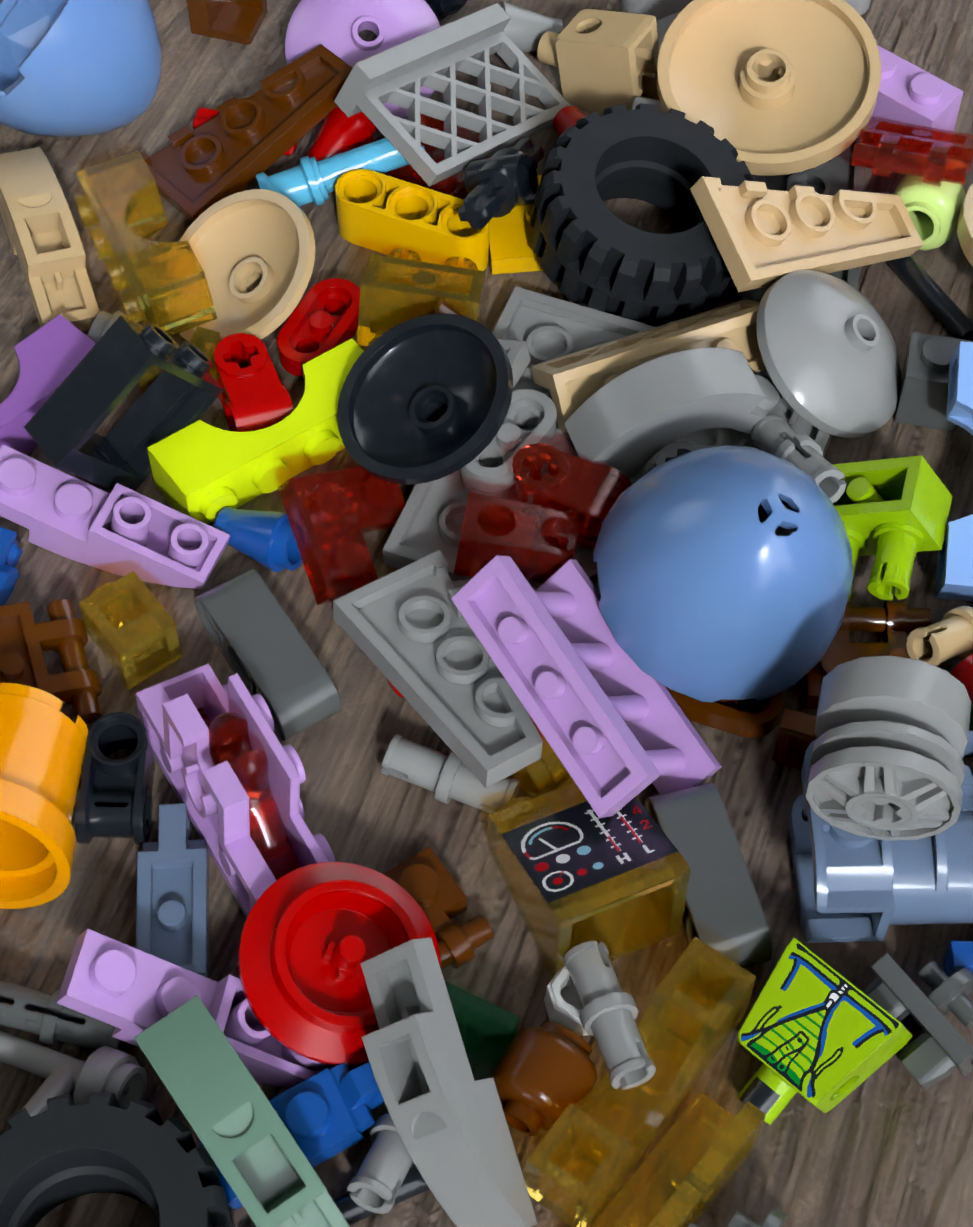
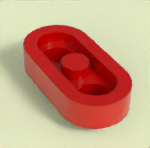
(313, 329)

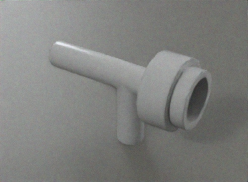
(102, 1072)

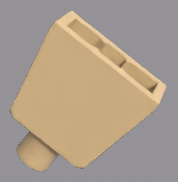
(604, 58)

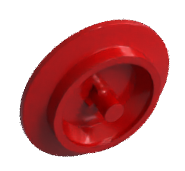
(306, 953)

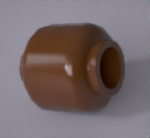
(542, 1075)

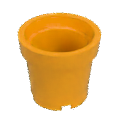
(38, 793)

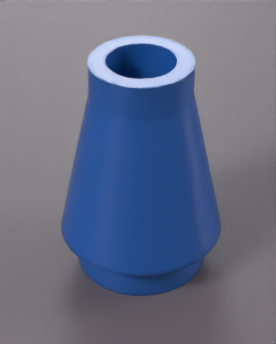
(261, 536)

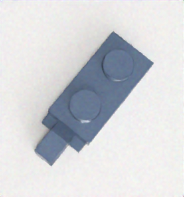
(174, 894)

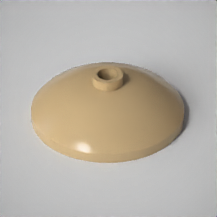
(255, 260)

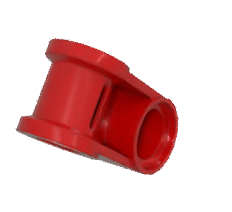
(251, 386)

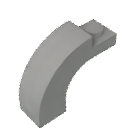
(667, 400)

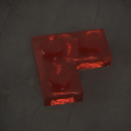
(329, 522)

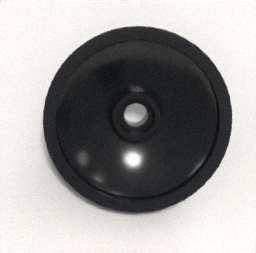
(411, 380)

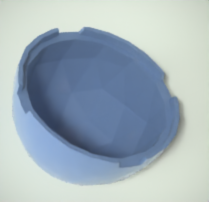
(76, 65)
(710, 590)

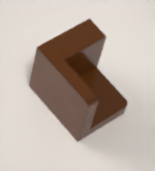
(227, 19)

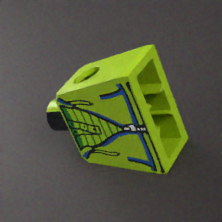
(814, 1035)

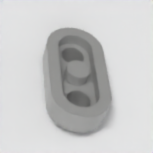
(526, 409)

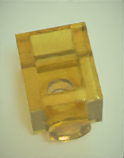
(131, 628)

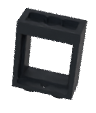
(100, 382)

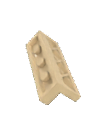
(583, 373)

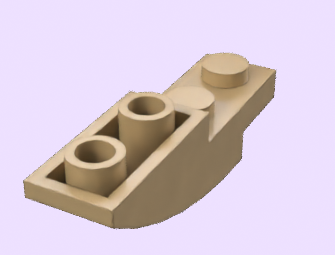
(45, 239)

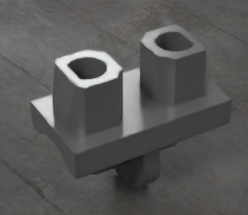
(941, 1046)

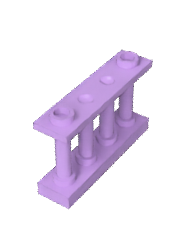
(580, 687)

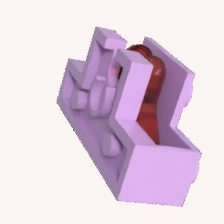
(233, 777)

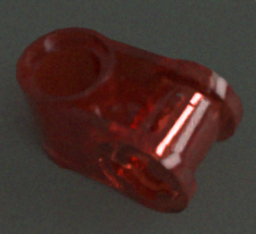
(570, 486)

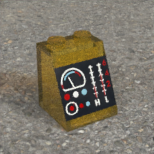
(588, 874)

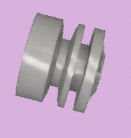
(889, 748)

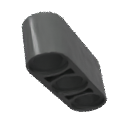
(268, 653)
(720, 893)

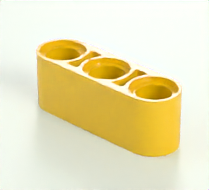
(396, 214)

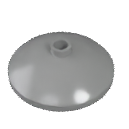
(829, 353)

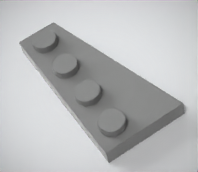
(441, 667)

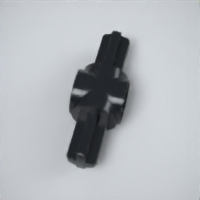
(501, 183)

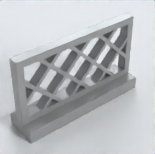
(432, 62)

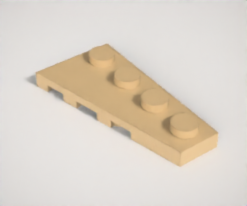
(780, 232)

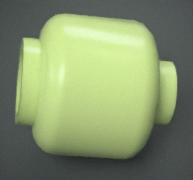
(932, 208)

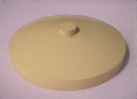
(772, 77)

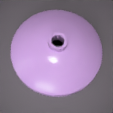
(339, 21)

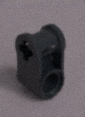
(118, 792)

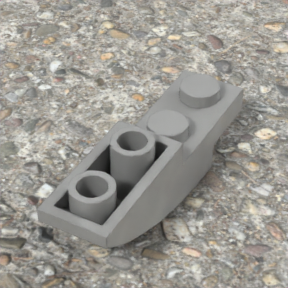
(440, 1111)

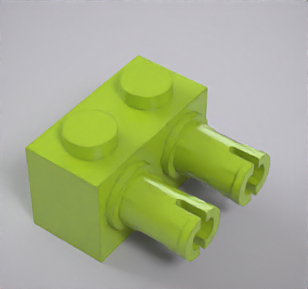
(892, 513)

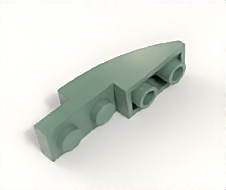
(236, 1121)

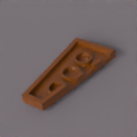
(247, 134)

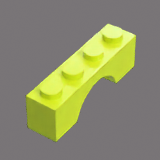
(219, 468)

